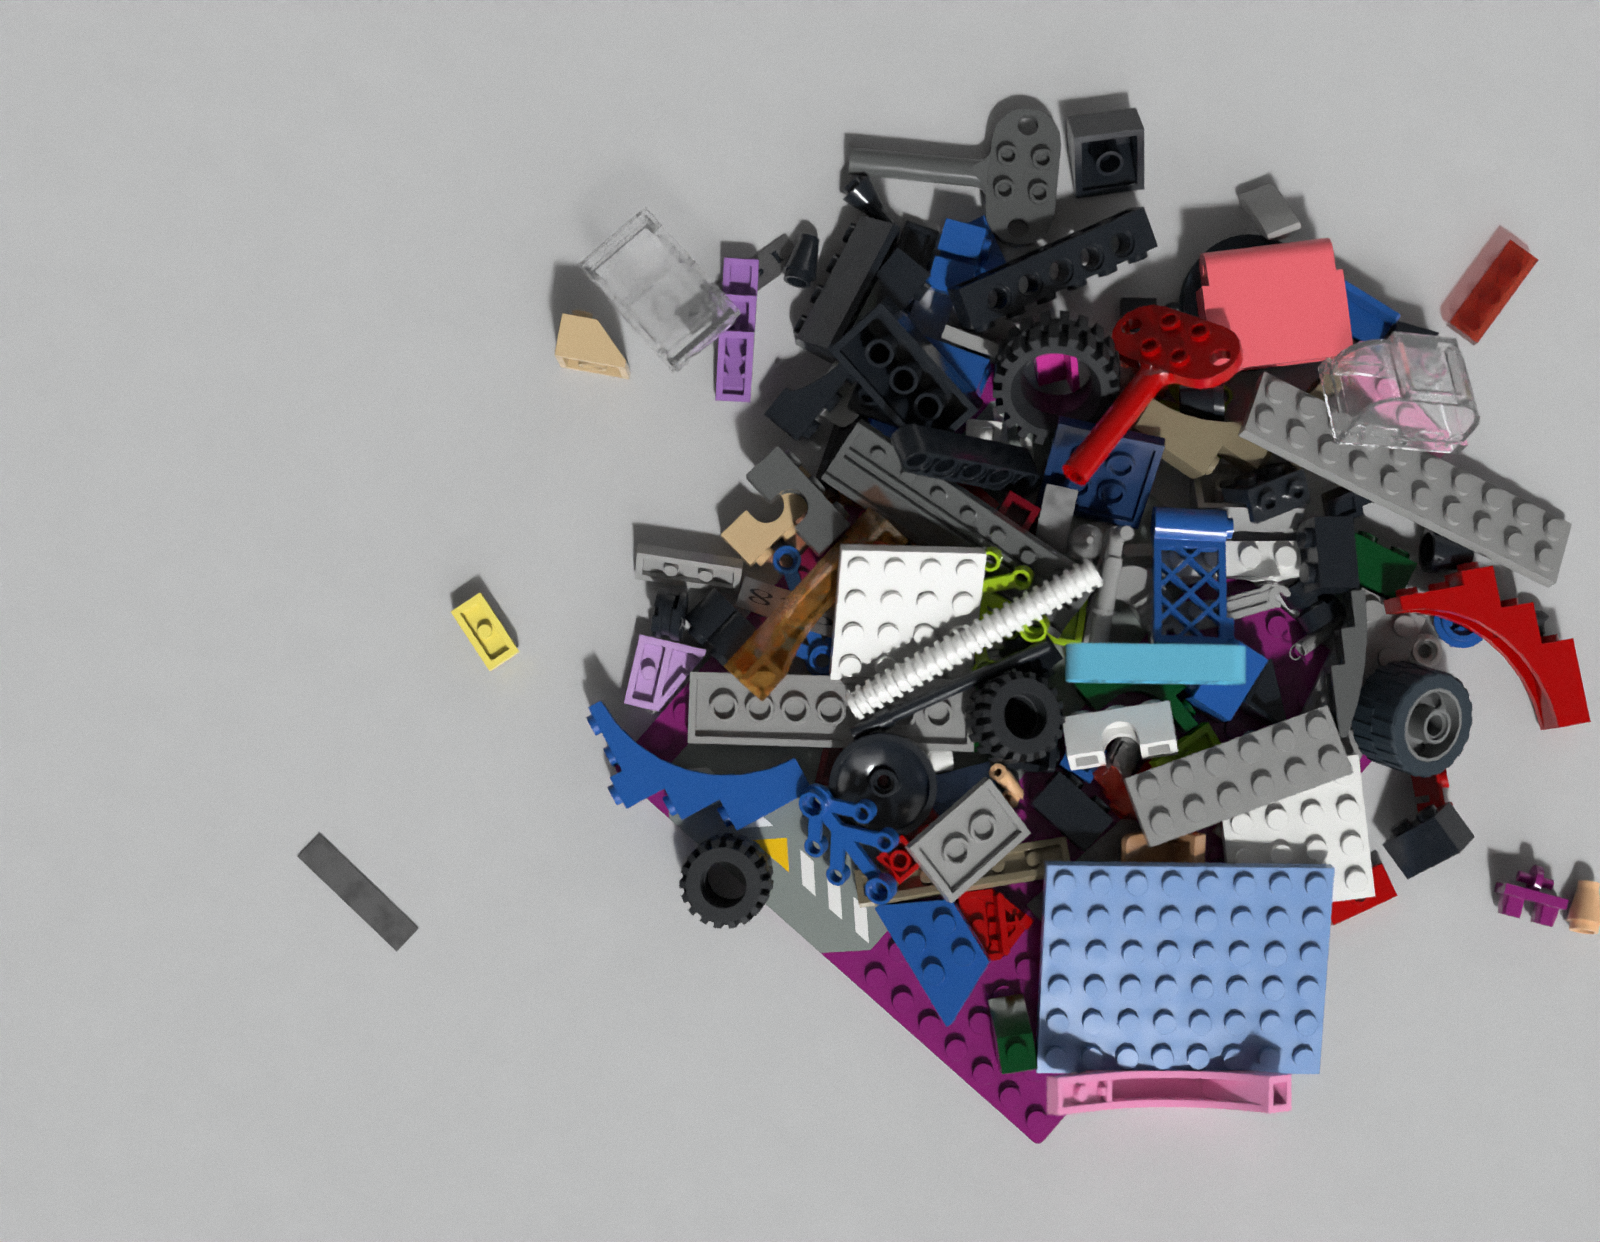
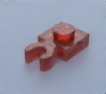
(1115, 792)

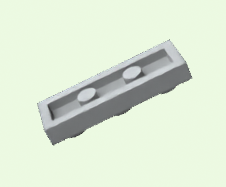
(688, 568)

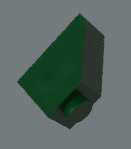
(1012, 1034)

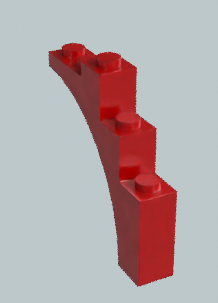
(1542, 663)

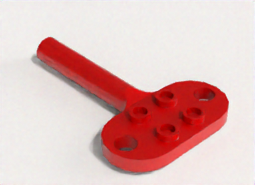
(1166, 351)

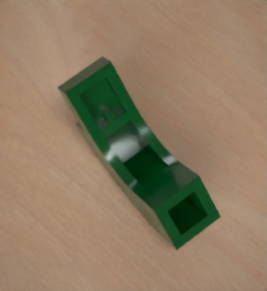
(1099, 694)

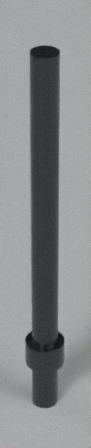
(885, 717)

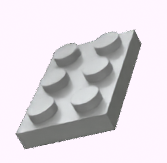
(967, 839)

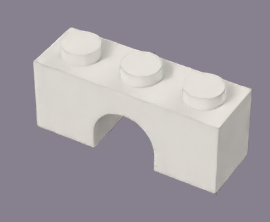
(1146, 723)

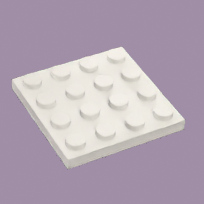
(899, 603)
(1310, 828)

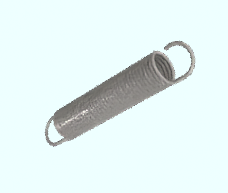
(1317, 637)

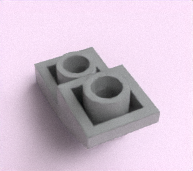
(1270, 212)

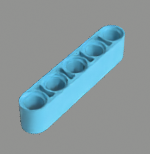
(1155, 663)

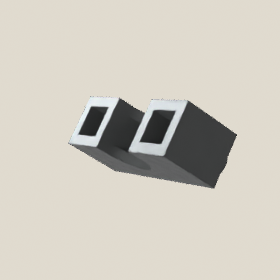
(781, 475)

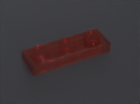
(1492, 292)

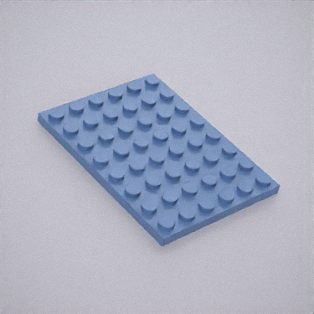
(1183, 966)

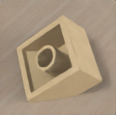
(587, 347)

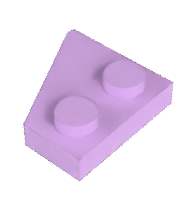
(659, 671)

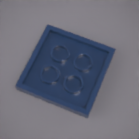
(1119, 485)

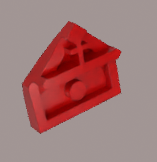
(993, 920)

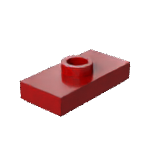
(1383, 892)

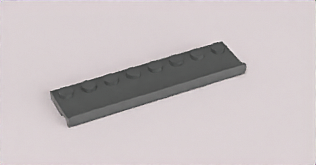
(943, 515)

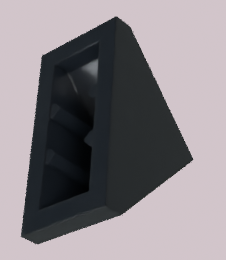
(1264, 698)

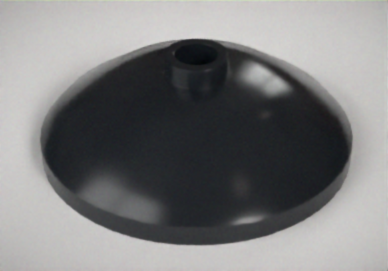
(900, 804)

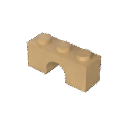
(755, 539)

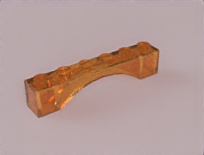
(770, 650)

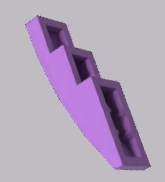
(737, 342)

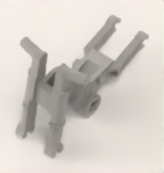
(1135, 588)

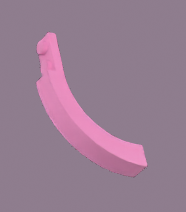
(1169, 1088)

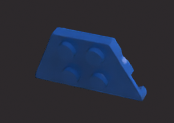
(938, 950)

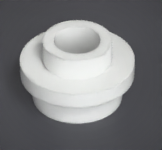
(1434, 648)

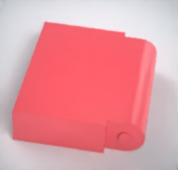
(1279, 302)

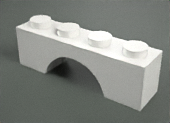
(1246, 560)

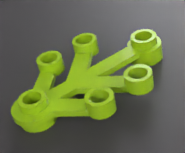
(1005, 582)

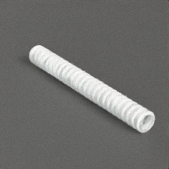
(973, 638)

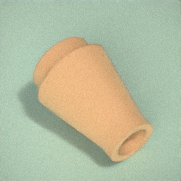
(1585, 908)

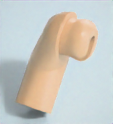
(1004, 778)

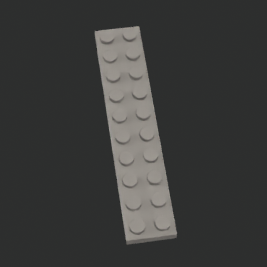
(1409, 483)

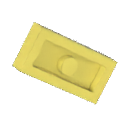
(485, 631)

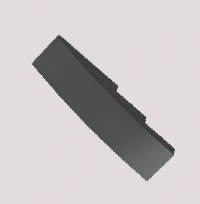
(1345, 679)

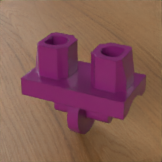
(1545, 906)

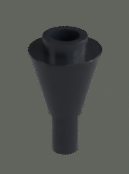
(865, 198)

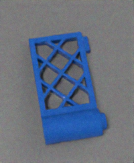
(1192, 532)

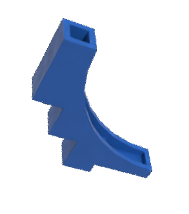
(742, 796)

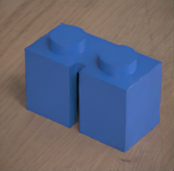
(960, 255)

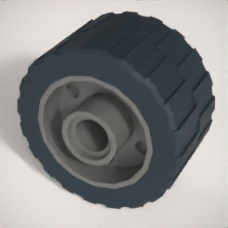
(1412, 718)

